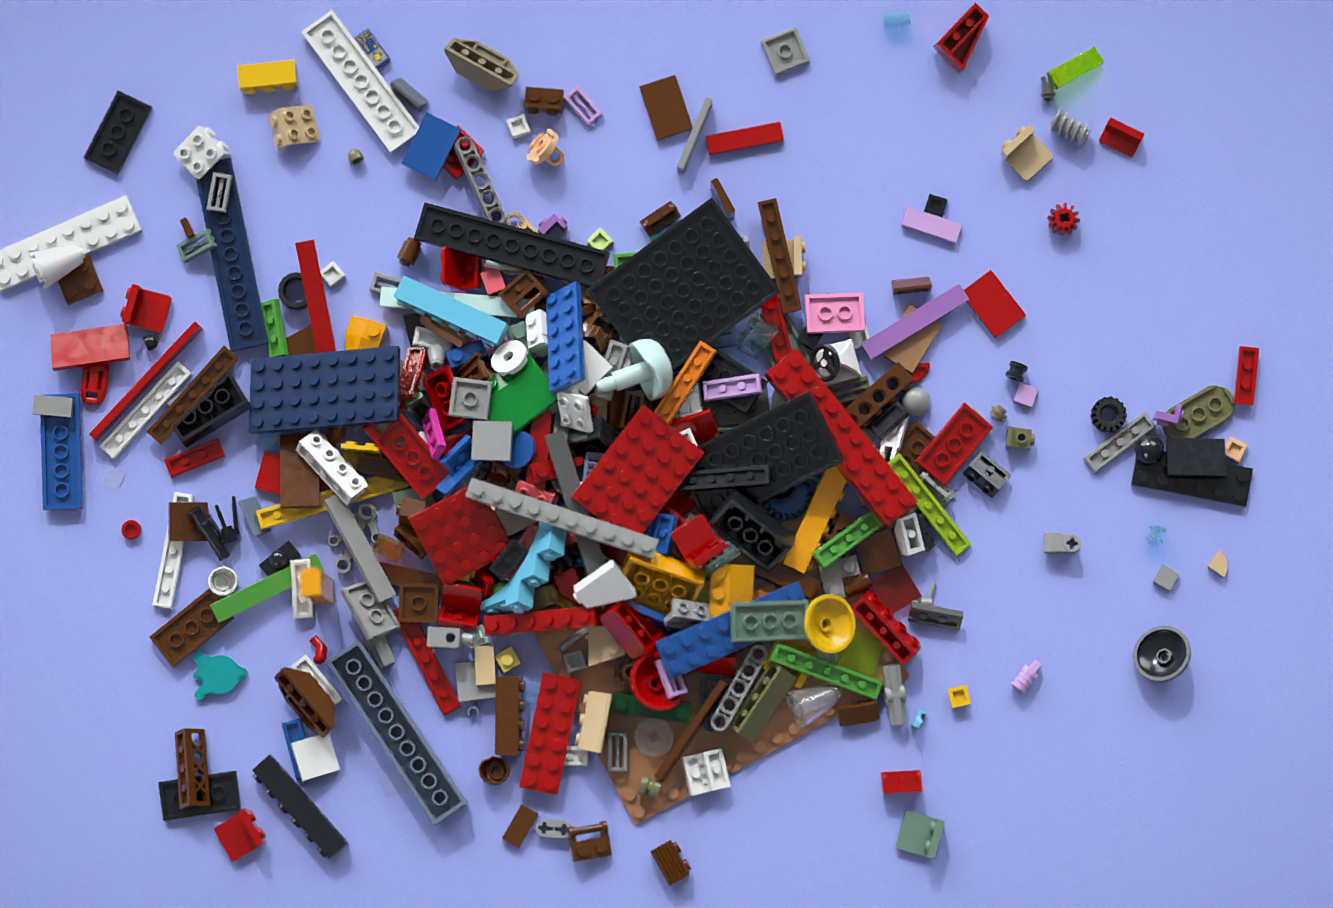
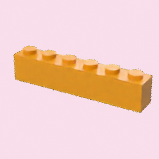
(815, 520)
(316, 586)

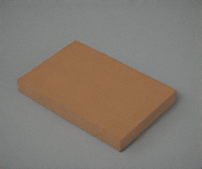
(912, 349)

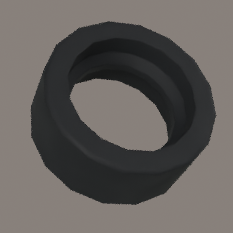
(282, 292)

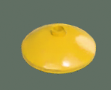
(837, 623)

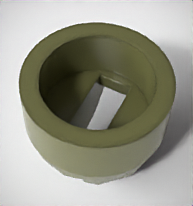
(355, 156)

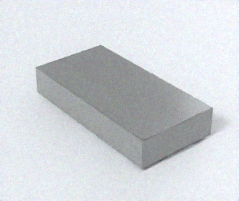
(53, 406)

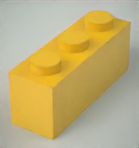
(267, 76)

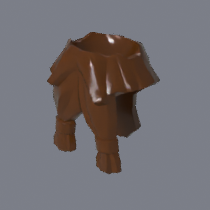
(597, 333)

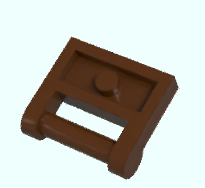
(520, 288)
(589, 848)

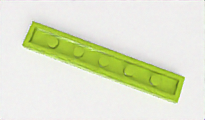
(930, 507)

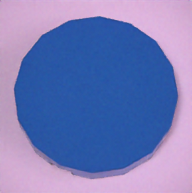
(522, 450)

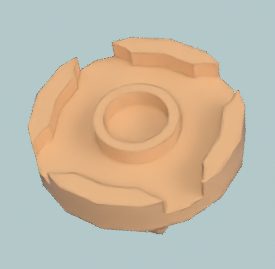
(543, 147)

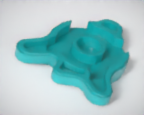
(217, 673)

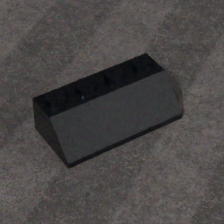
(752, 530)

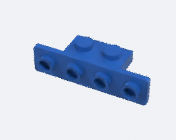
(458, 465)

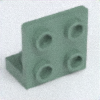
(920, 834)

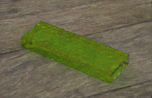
(1075, 67)

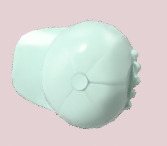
(649, 368)

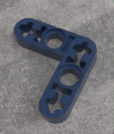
(715, 678)

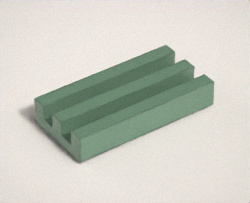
(210, 246)

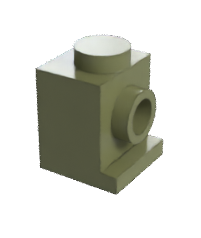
(1012, 438)

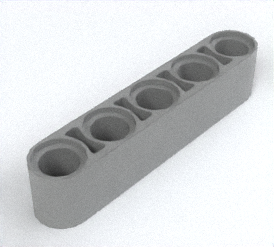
(479, 171)
(739, 678)

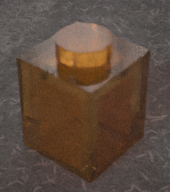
(388, 547)

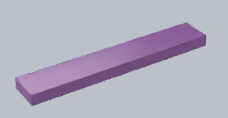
(915, 321)

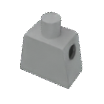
(442, 638)

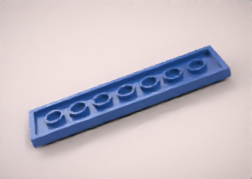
(711, 638)

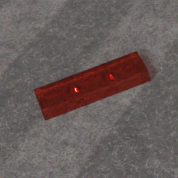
(412, 371)

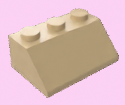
(594, 721)

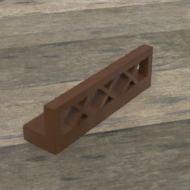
(188, 767)

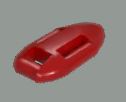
(94, 380)

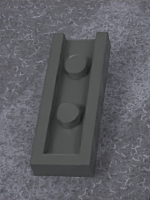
(935, 615)

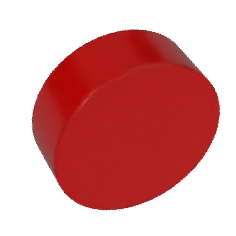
(131, 529)

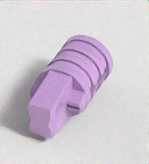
(1026, 677)

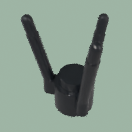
(227, 533)

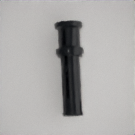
(204, 525)

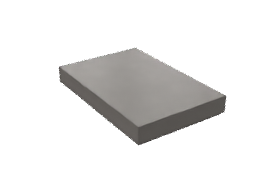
(371, 617)

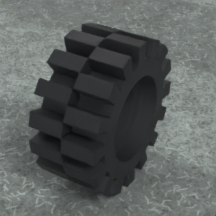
(1113, 403)

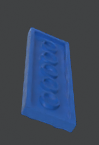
(565, 338)
(62, 459)

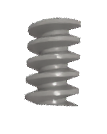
(1070, 128)

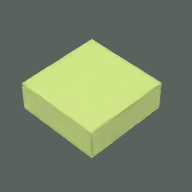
(600, 240)

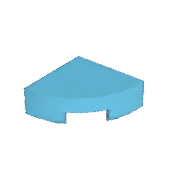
(918, 719)

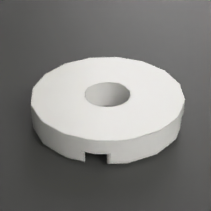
(506, 350)

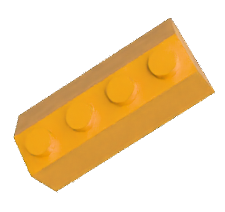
(729, 585)

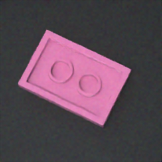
(834, 313)

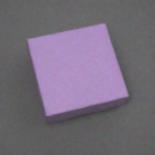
(1025, 395)

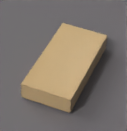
(485, 665)

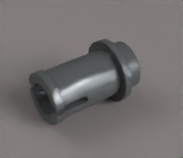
(1047, 89)

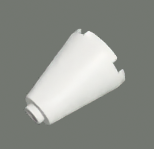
(56, 263)

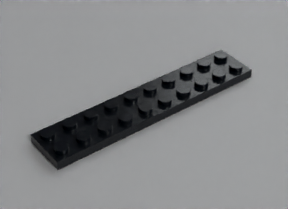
(511, 245)

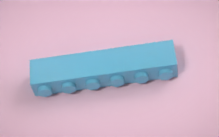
(451, 311)

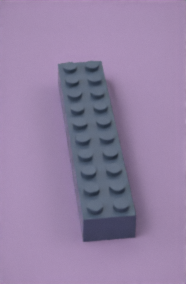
(397, 732)

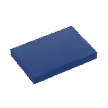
(431, 146)

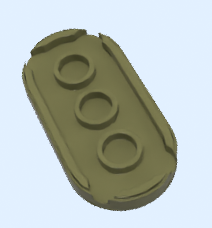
(1201, 412)

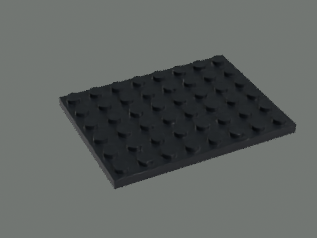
(685, 285)

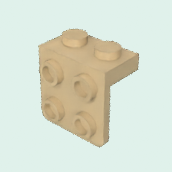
(293, 126)
(1026, 153)
(795, 250)

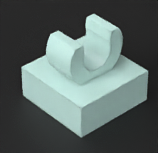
(480, 638)

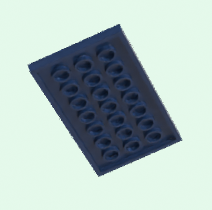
(324, 390)

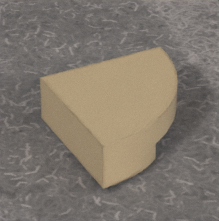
(1218, 564)

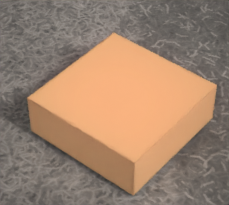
(1234, 449)

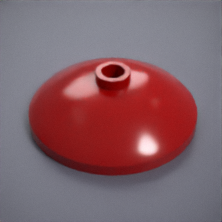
(642, 675)

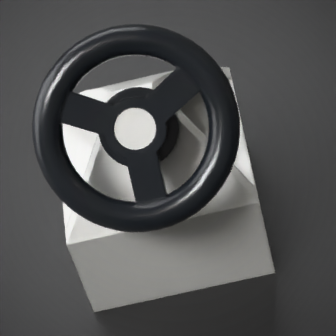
(835, 362)

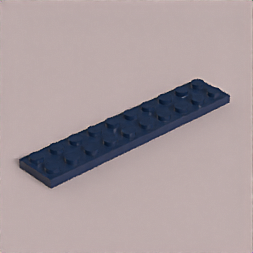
(233, 263)

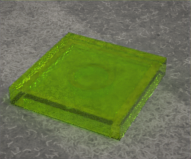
(861, 653)

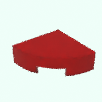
(920, 372)

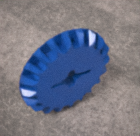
(792, 507)

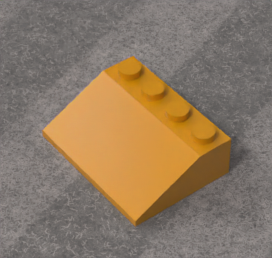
(662, 580)

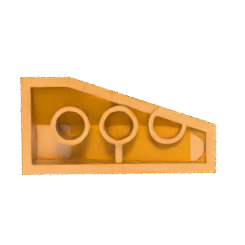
(364, 334)

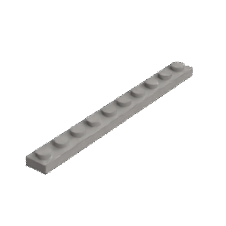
(562, 518)

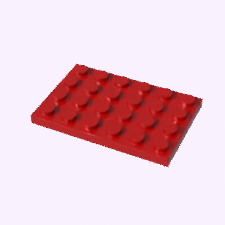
(638, 472)

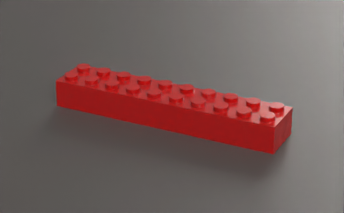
(864, 465)

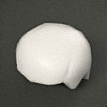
(222, 581)

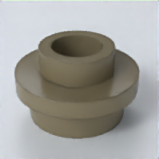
(998, 412)

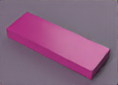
(433, 433)

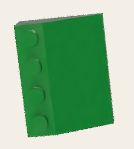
(520, 396)

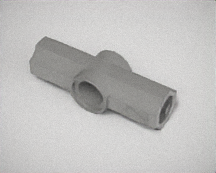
(381, 651)
(894, 694)

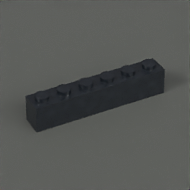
(300, 807)

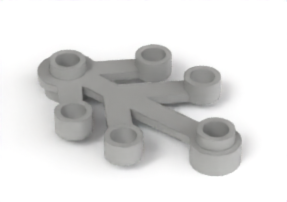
(362, 523)

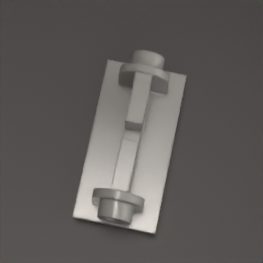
(942, 493)

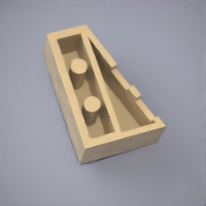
(603, 645)

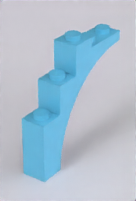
(534, 571)

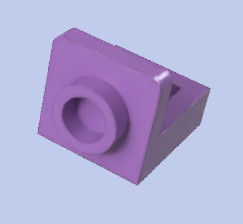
(548, 225)
(1164, 419)

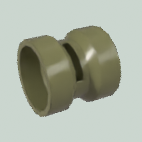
(649, 787)

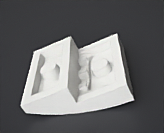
(705, 772)

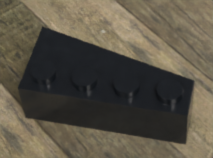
(212, 411)

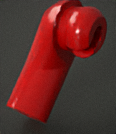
(321, 650)

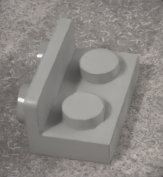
(686, 613)

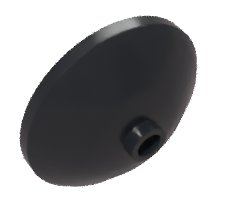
(1156, 645)

